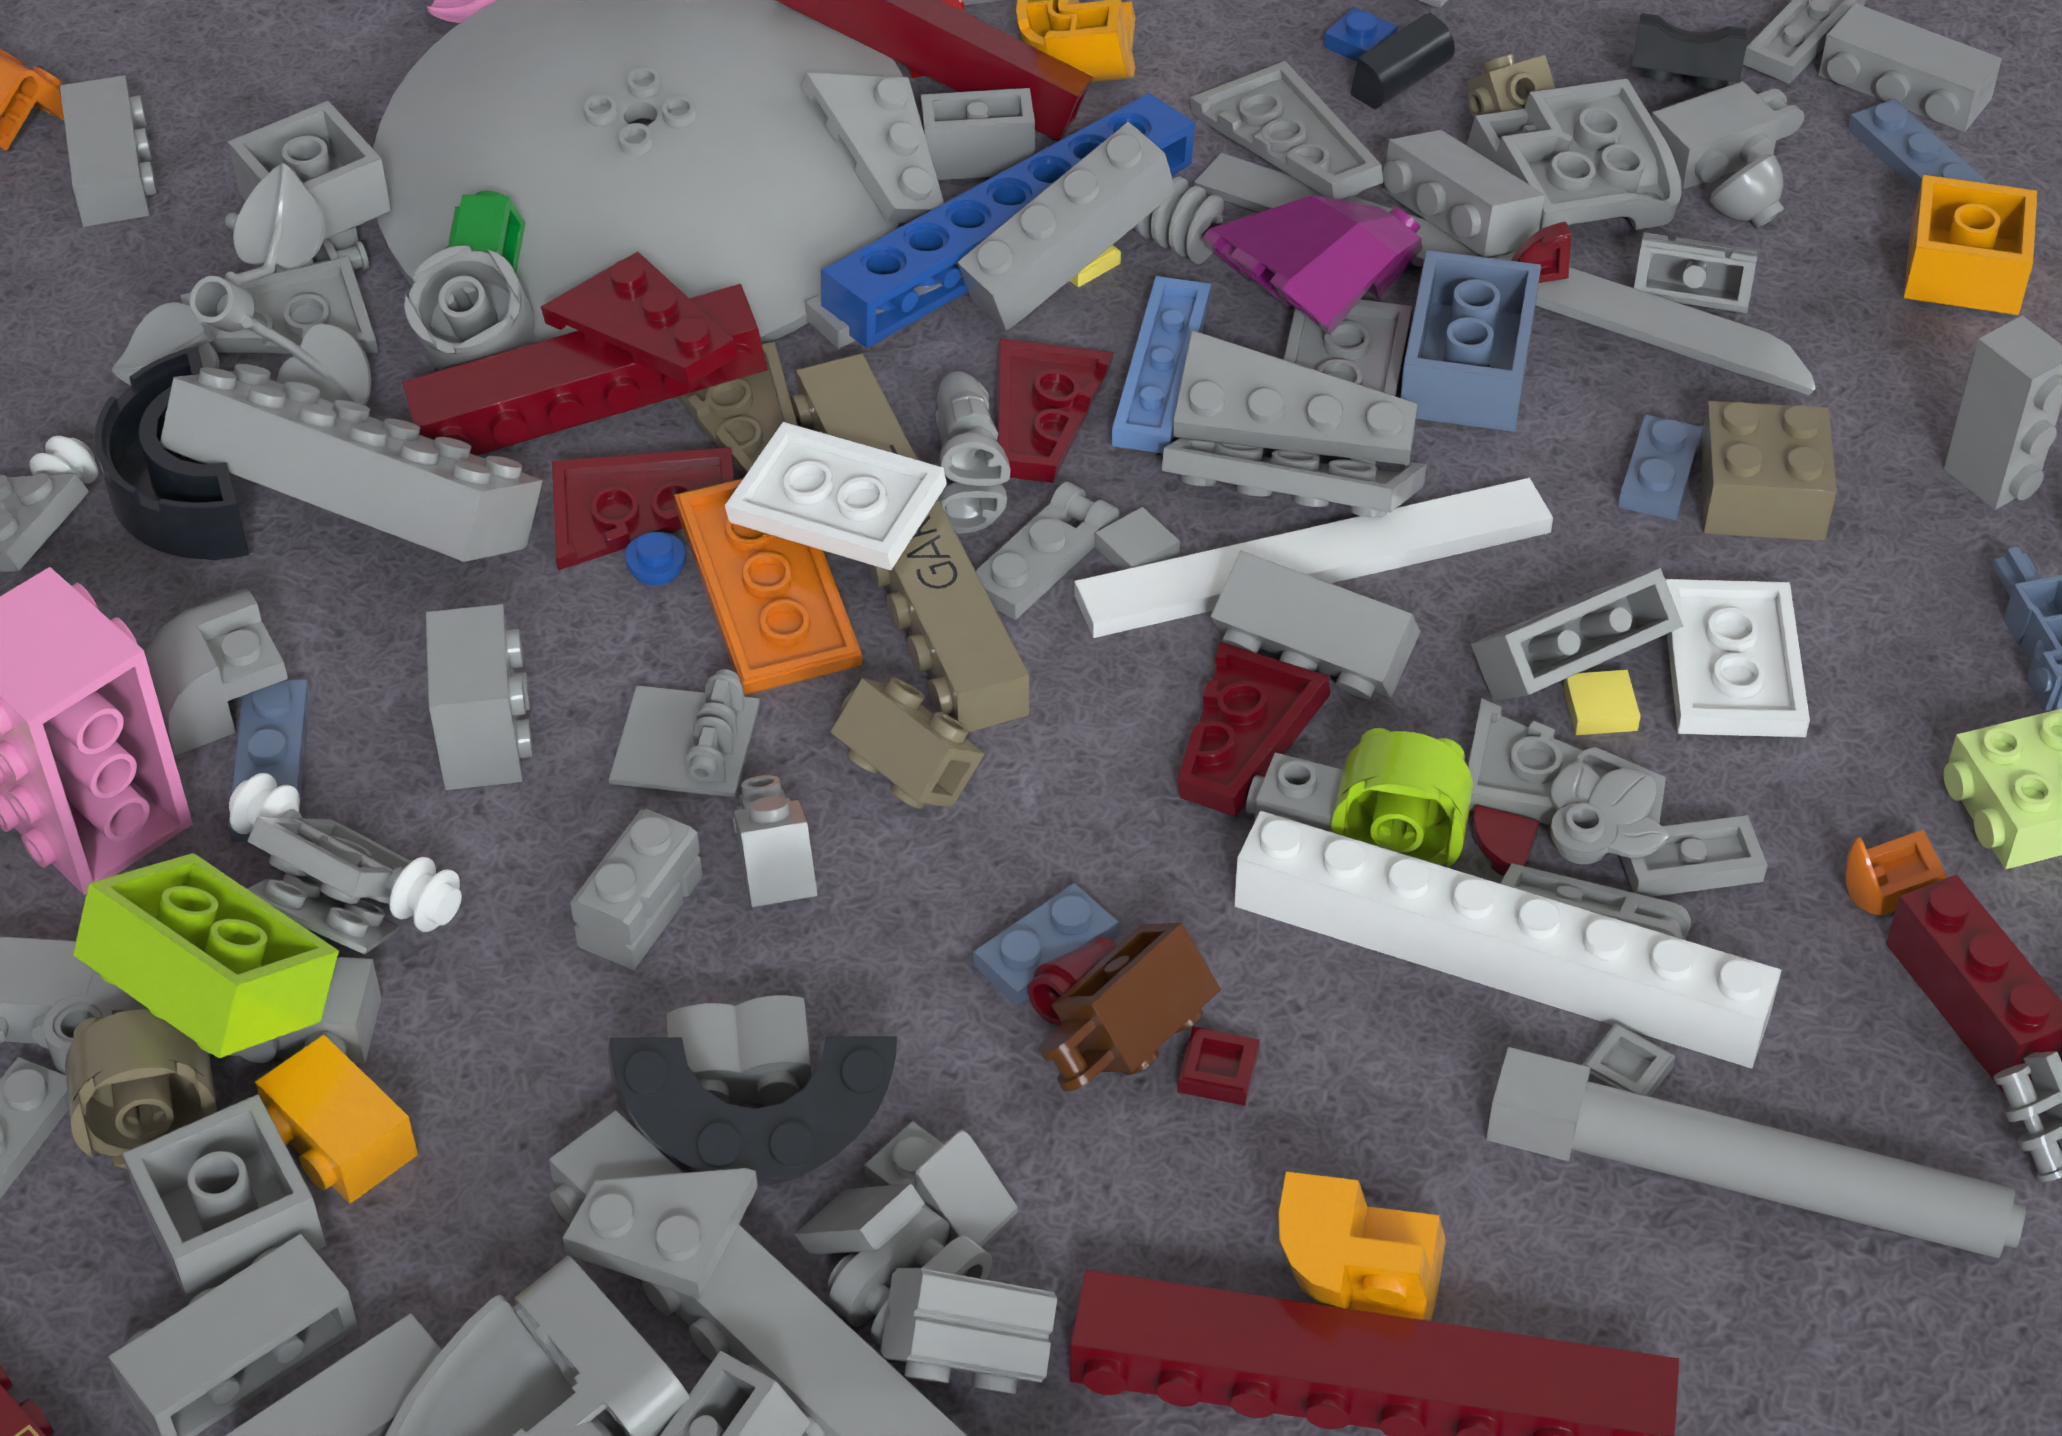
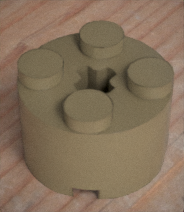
(134, 1082)

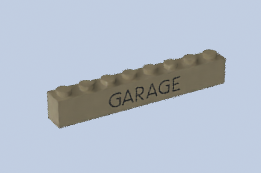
(933, 584)

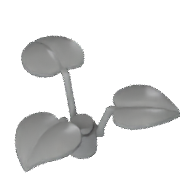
(278, 226)

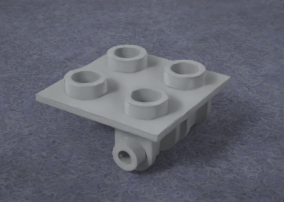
(687, 738)
(300, 898)

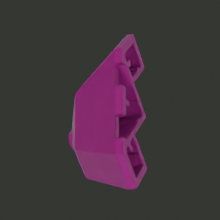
(1319, 253)

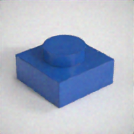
(1357, 33)

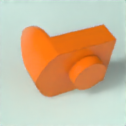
(1889, 870)

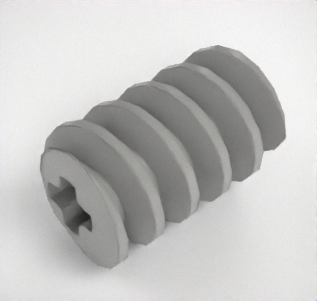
(1184, 221)

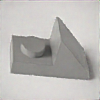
(949, 1179)

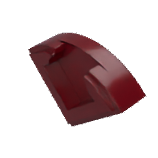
(1550, 249)
(1504, 837)

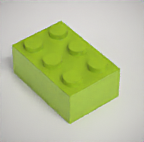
(205, 954)

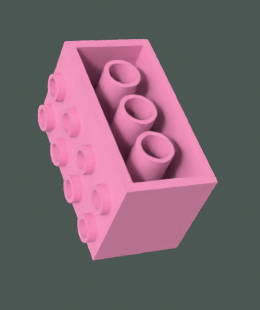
(81, 736)

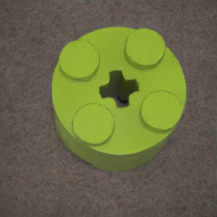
(1405, 795)

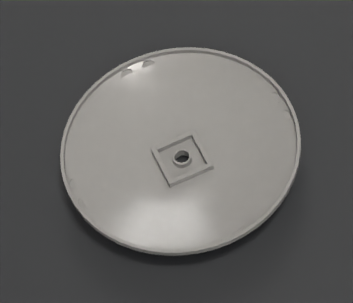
(713, 192)

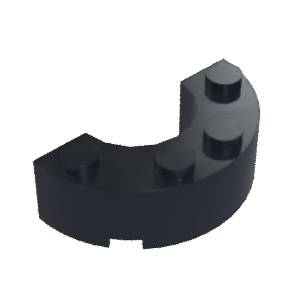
(155, 495)
(774, 1140)

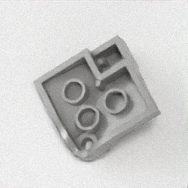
(1588, 154)

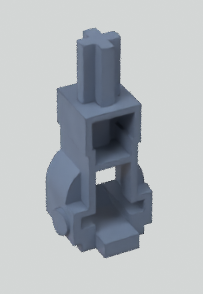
(2035, 622)

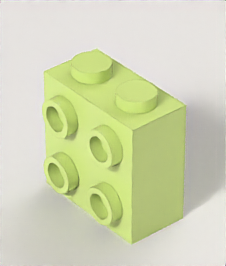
(2012, 786)

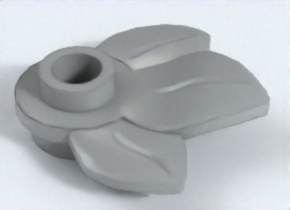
(1604, 814)

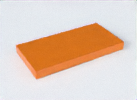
(767, 596)

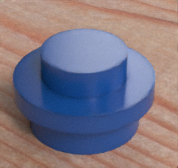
(655, 558)

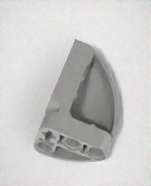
(544, 1369)

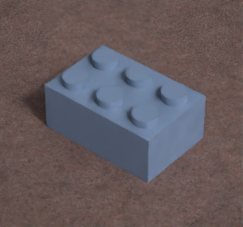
(1470, 340)

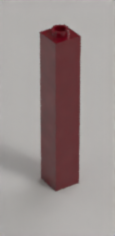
(958, 52)

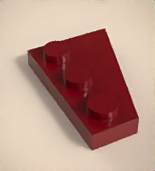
(617, 498)
(1247, 716)

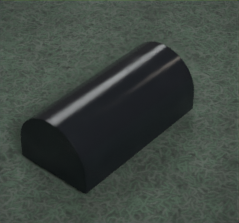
(1402, 60)

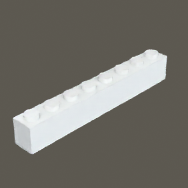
(1507, 938)

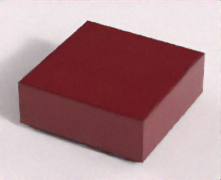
(1218, 1065)

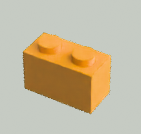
(336, 1120)

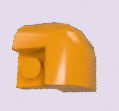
(1083, 35)
(1357, 1252)

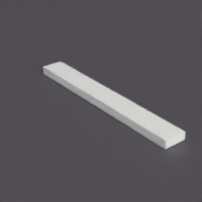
(1325, 551)

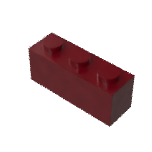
(1975, 975)

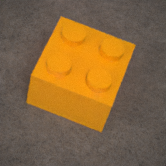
(1971, 244)

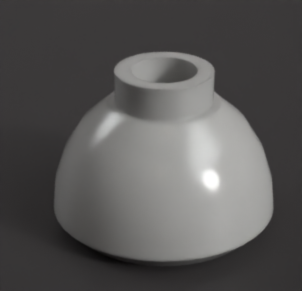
(1752, 192)

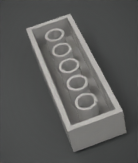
(352, 462)

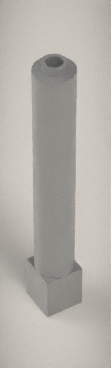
(1555, 1109)

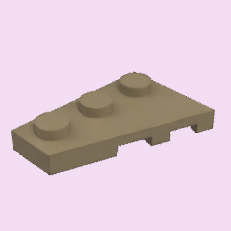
(744, 411)

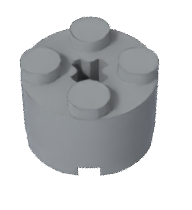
(467, 307)

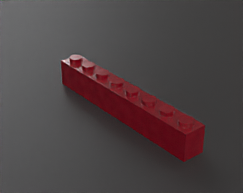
(1358, 1366)

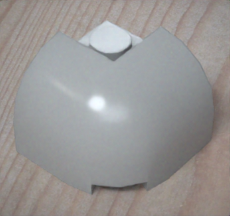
(206, 661)

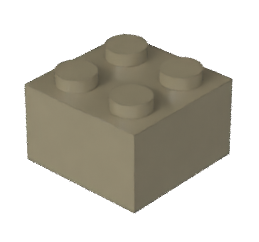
(1767, 470)

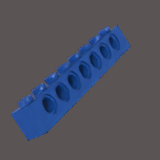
(933, 243)

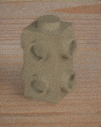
(907, 742)

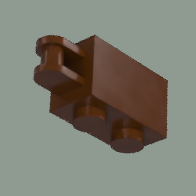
(1129, 1005)

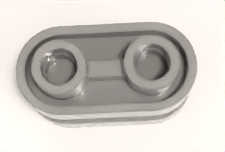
(863, 1280)

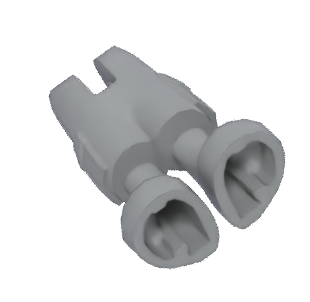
(970, 455)

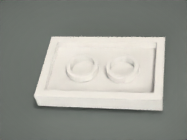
(836, 495)
(1736, 659)

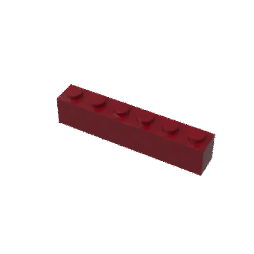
(566, 383)

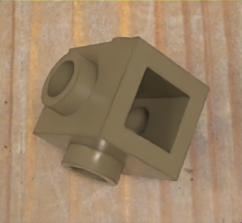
(1507, 84)

